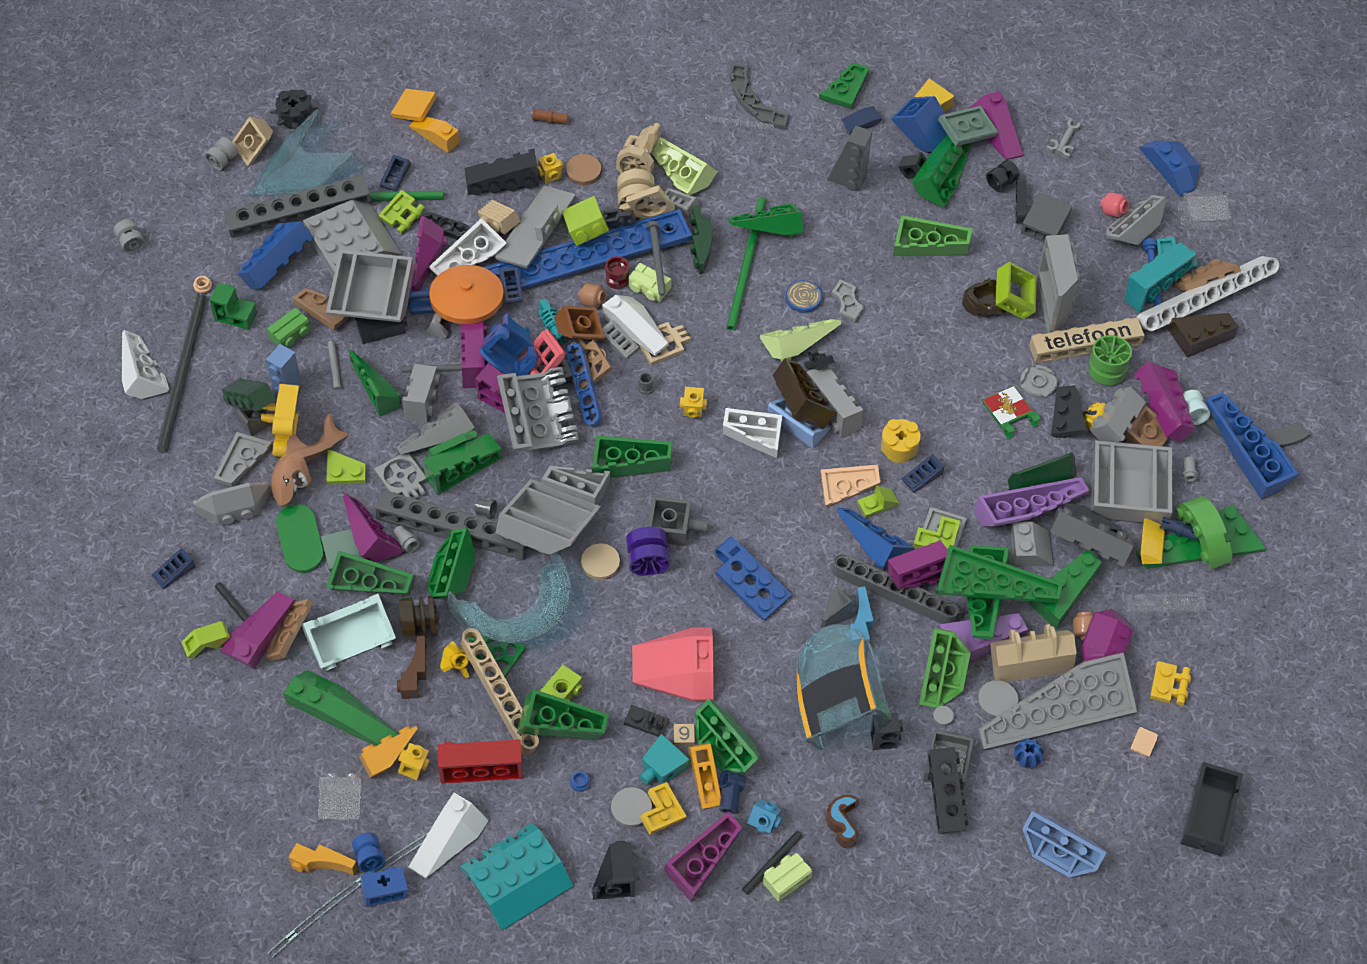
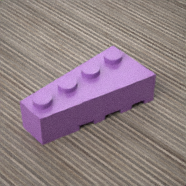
(981, 647)

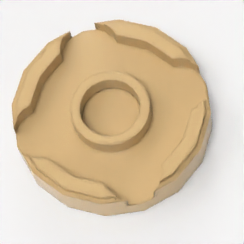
(600, 561)

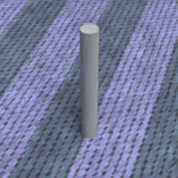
(334, 365)

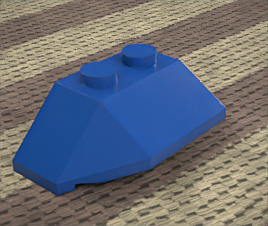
(1173, 163)

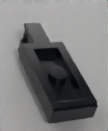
(619, 217)

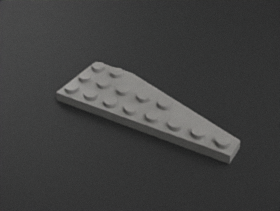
(1079, 697)

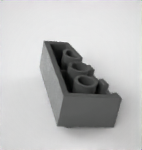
(853, 161)
(1091, 535)

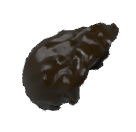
(981, 299)

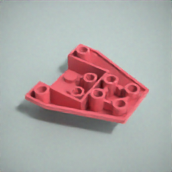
(677, 664)

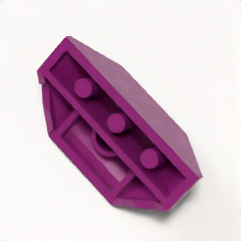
(1106, 635)

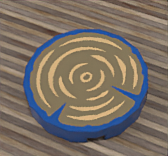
(803, 296)

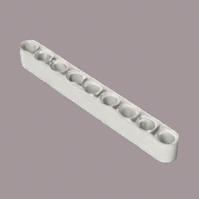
(1216, 292)

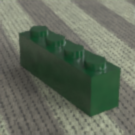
(248, 394)

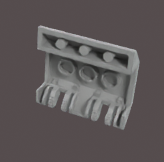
(536, 411)

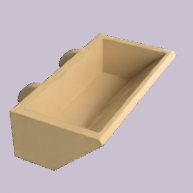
(1033, 655)

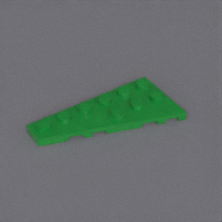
(1184, 550)
(982, 577)

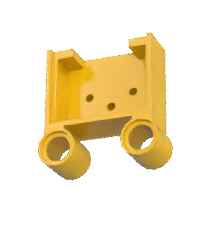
(285, 417)

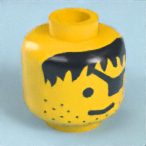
(1092, 412)

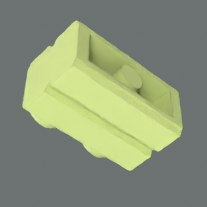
(645, 282)
(787, 876)

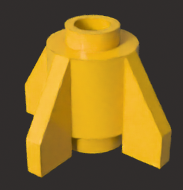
(454, 658)

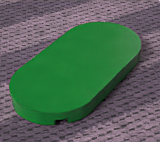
(299, 538)

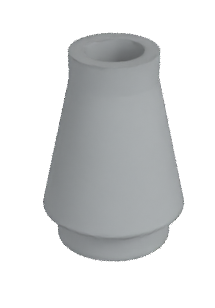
(407, 540)

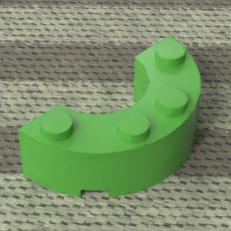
(1208, 528)

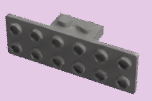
(535, 227)

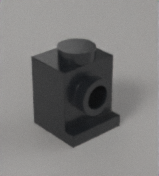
(911, 164)

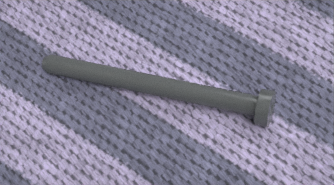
(653, 227)

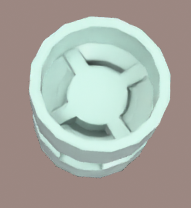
(1196, 406)

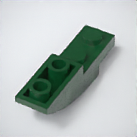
(701, 240)

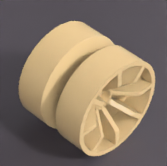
(632, 182)

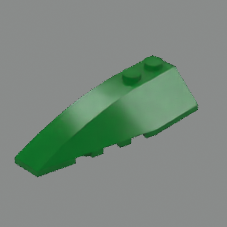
(987, 611)
(336, 707)

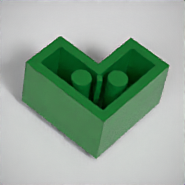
(230, 309)

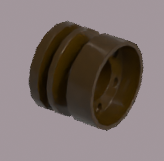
(418, 617)

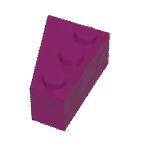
(488, 387)
(918, 566)

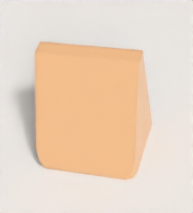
(1144, 741)

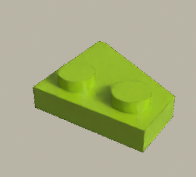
(344, 469)

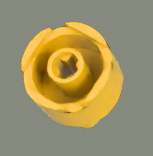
(900, 440)

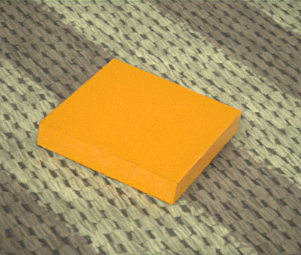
(413, 105)

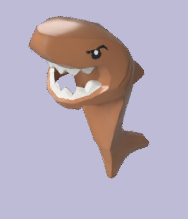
(293, 462)

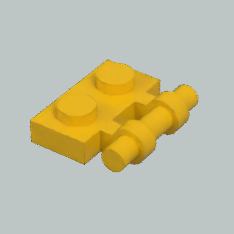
(1163, 683)

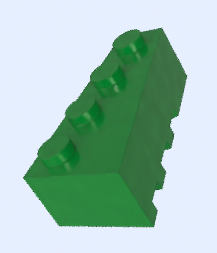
(461, 462)
(1075, 579)

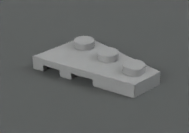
(240, 458)

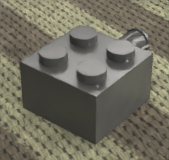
(674, 518)

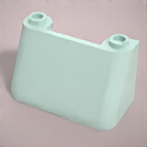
(349, 632)

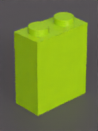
(585, 220)

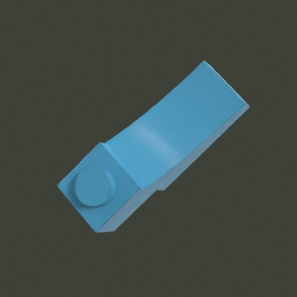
(864, 617)

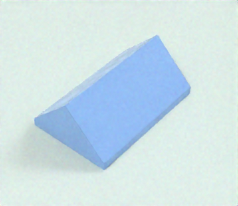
(804, 431)

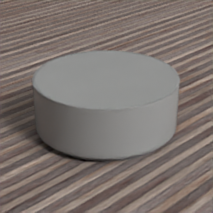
(943, 716)

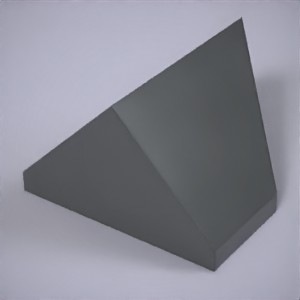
(252, 420)
(837, 609)

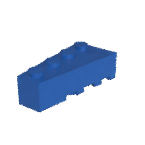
(274, 253)

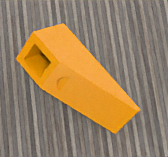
(382, 756)

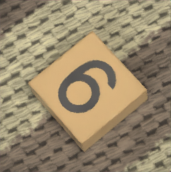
(684, 734)

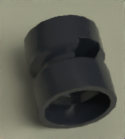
(1002, 175)

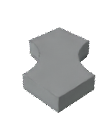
(845, 295)

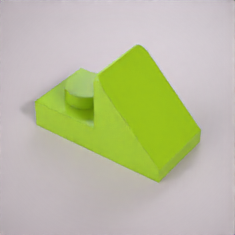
(878, 502)

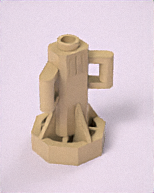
(638, 155)

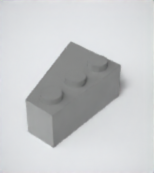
(1117, 415)

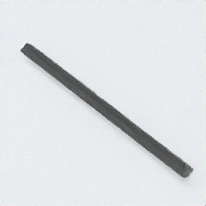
(181, 373)

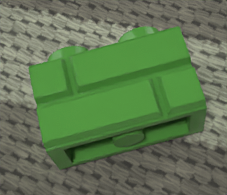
(289, 328)

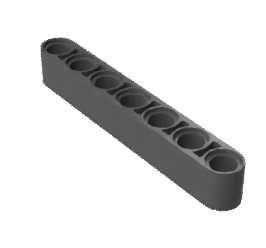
(899, 597)

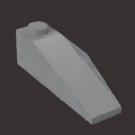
(449, 424)

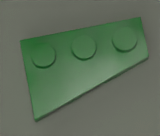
(847, 86)

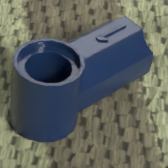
(732, 785)

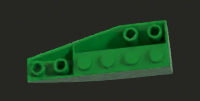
(941, 172)

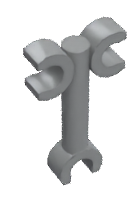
(1061, 148)

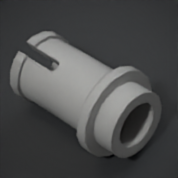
(1190, 473)

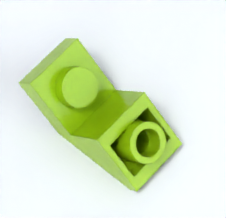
(208, 636)

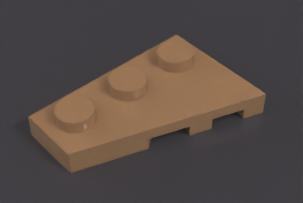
(1201, 275)
(316, 305)

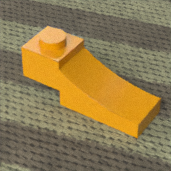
(323, 858)

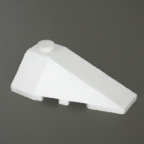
(472, 248)

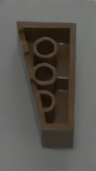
(802, 395)

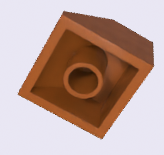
(579, 323)

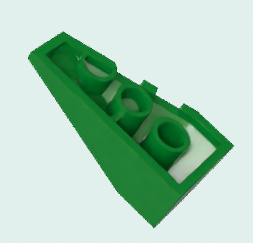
(780, 219)
(378, 389)

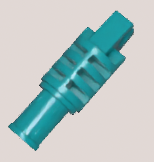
(547, 315)

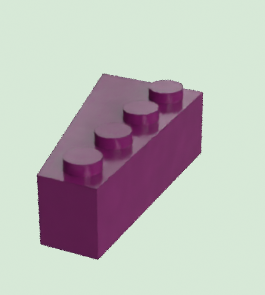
(1166, 400)

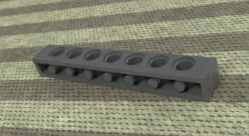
(291, 213)
(441, 520)

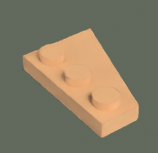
(847, 482)

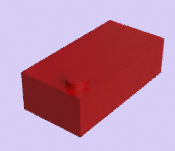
(480, 761)

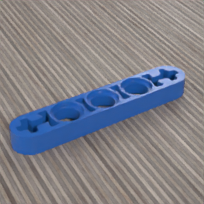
(590, 390)

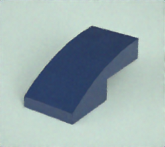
(864, 117)

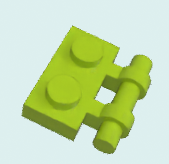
(398, 208)

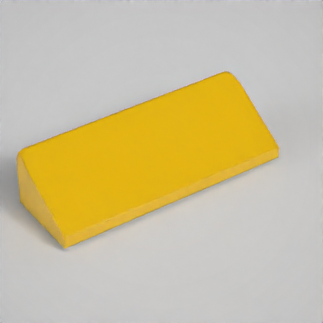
(1152, 542)

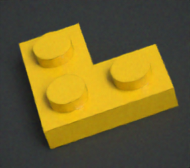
(666, 812)

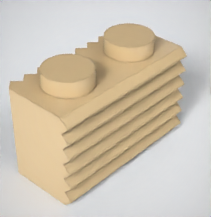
(499, 217)

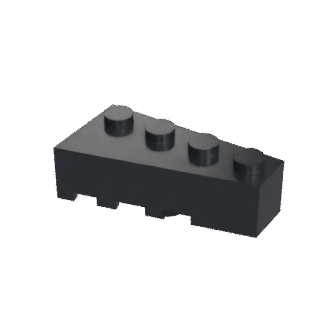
(503, 174)

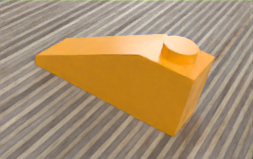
(437, 132)
(705, 775)

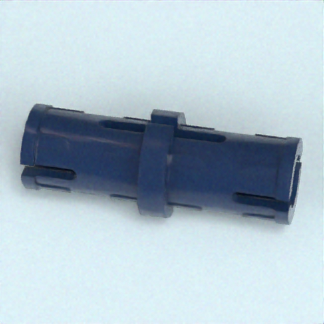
(1178, 528)

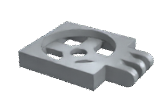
(408, 488)

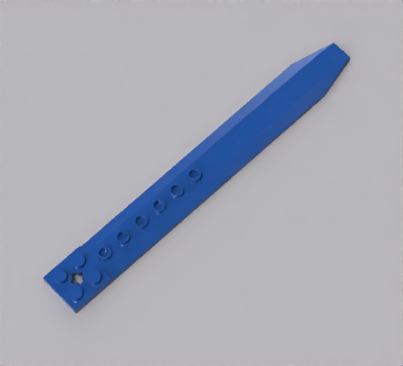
(571, 259)

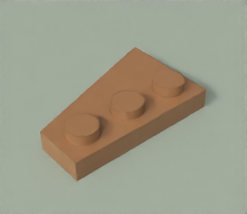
(288, 630)

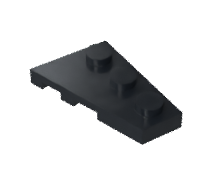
(1068, 413)

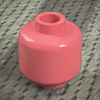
(1114, 204)

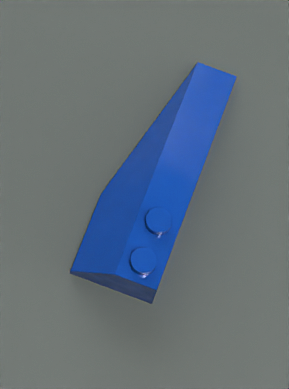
(1255, 453)

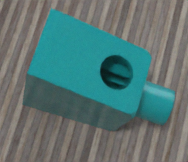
(663, 762)

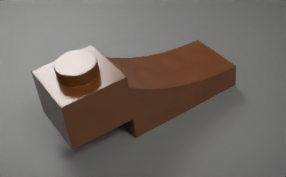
(416, 671)

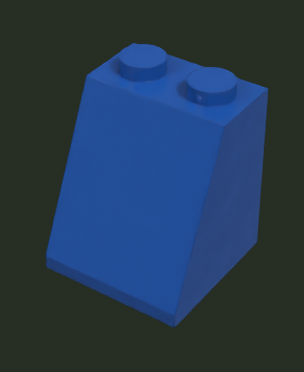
(920, 122)

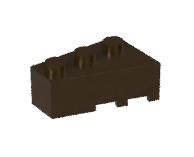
(1202, 331)

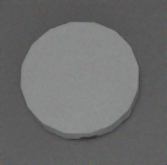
(1038, 381)
(996, 698)
(629, 805)

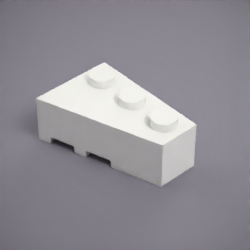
(754, 429)

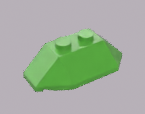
(944, 669)

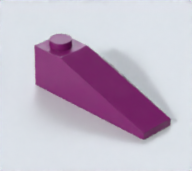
(368, 533)
(254, 635)

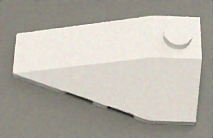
(635, 322)
(138, 370)
(452, 831)

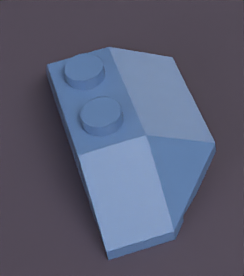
(1061, 846)

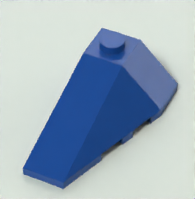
(875, 543)

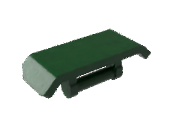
(1047, 472)

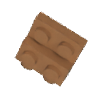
(1145, 429)

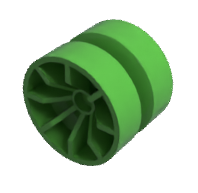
(1109, 360)

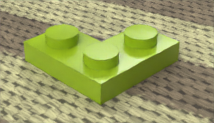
(946, 533)

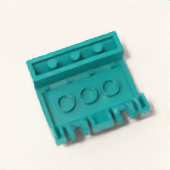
(518, 876)

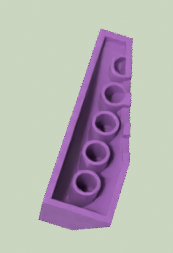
(1027, 502)

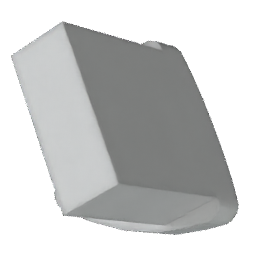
(436, 328)

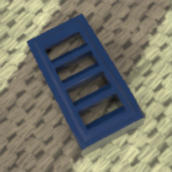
(395, 160)
(511, 272)
(927, 464)
(177, 573)

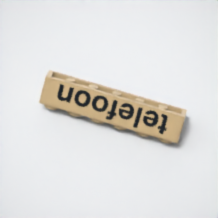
(1080, 340)

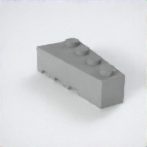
(847, 416)

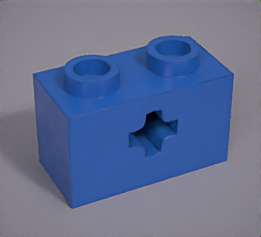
(375, 893)

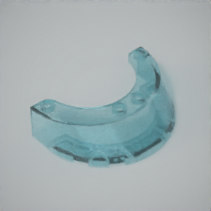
(532, 624)

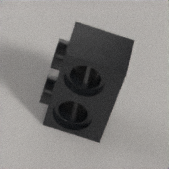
(885, 733)

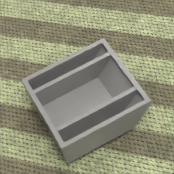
(351, 228)
(1057, 280)
(371, 286)
(1131, 481)
(545, 517)

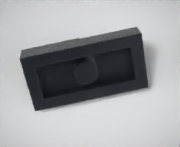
(817, 360)
(646, 721)

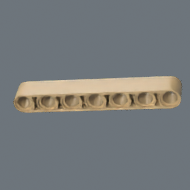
(495, 682)

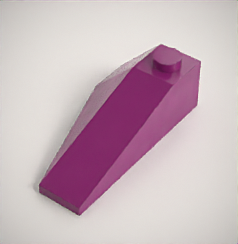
(997, 110)
(429, 249)

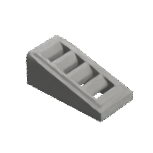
(686, 208)
(610, 331)

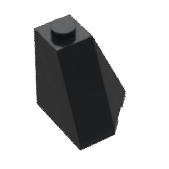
(616, 873)

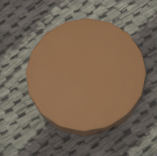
(583, 169)

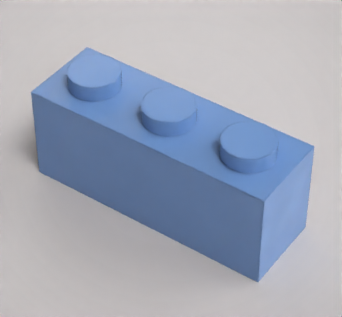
(283, 368)

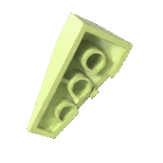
(683, 168)
(791, 343)

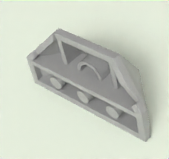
(1138, 221)
(233, 502)

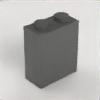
(1046, 217)

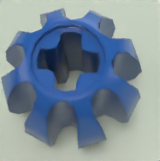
(1028, 752)

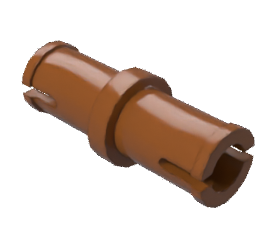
(550, 116)

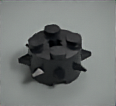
(293, 108)

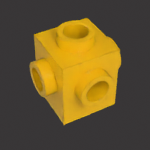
(550, 168)
(693, 402)
(413, 761)

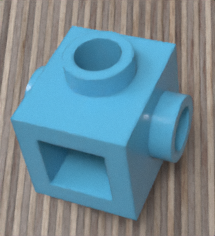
(765, 816)

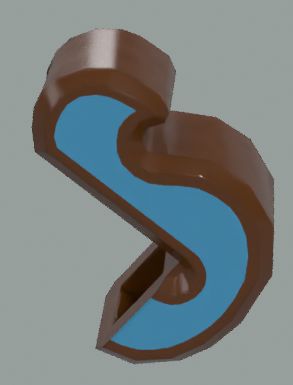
(839, 822)

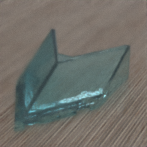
(294, 169)

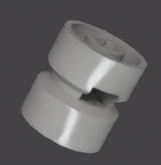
(221, 153)
(129, 236)

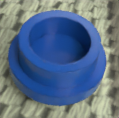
(579, 781)

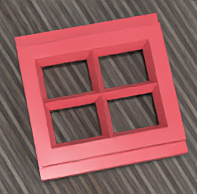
(553, 345)

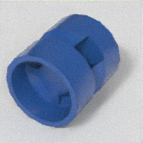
(368, 852)

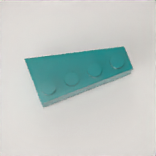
(1158, 275)

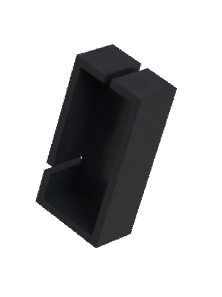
(1212, 809)

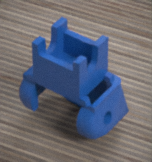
(505, 344)

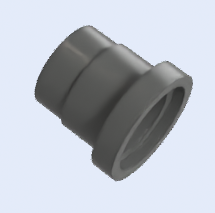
(645, 388)
(486, 507)

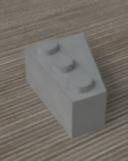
(421, 393)
(582, 484)

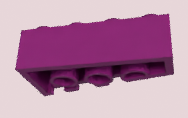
(472, 360)
(698, 860)

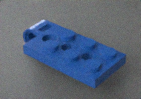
(734, 553)

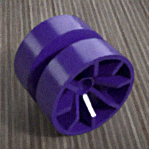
(648, 551)

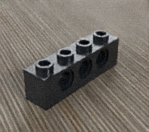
(944, 822)

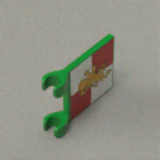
(1008, 408)

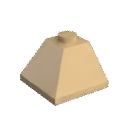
(252, 139)

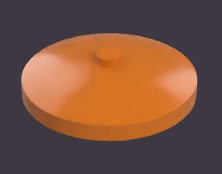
(466, 294)

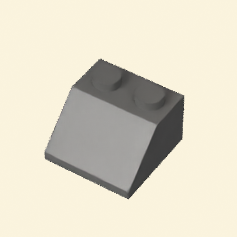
(1030, 545)

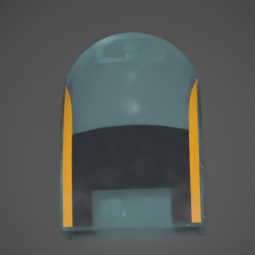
(837, 682)

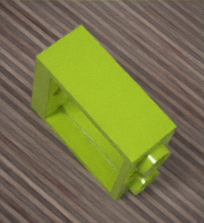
(1018, 306)

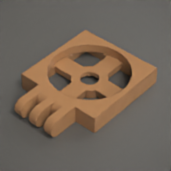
(605, 368)

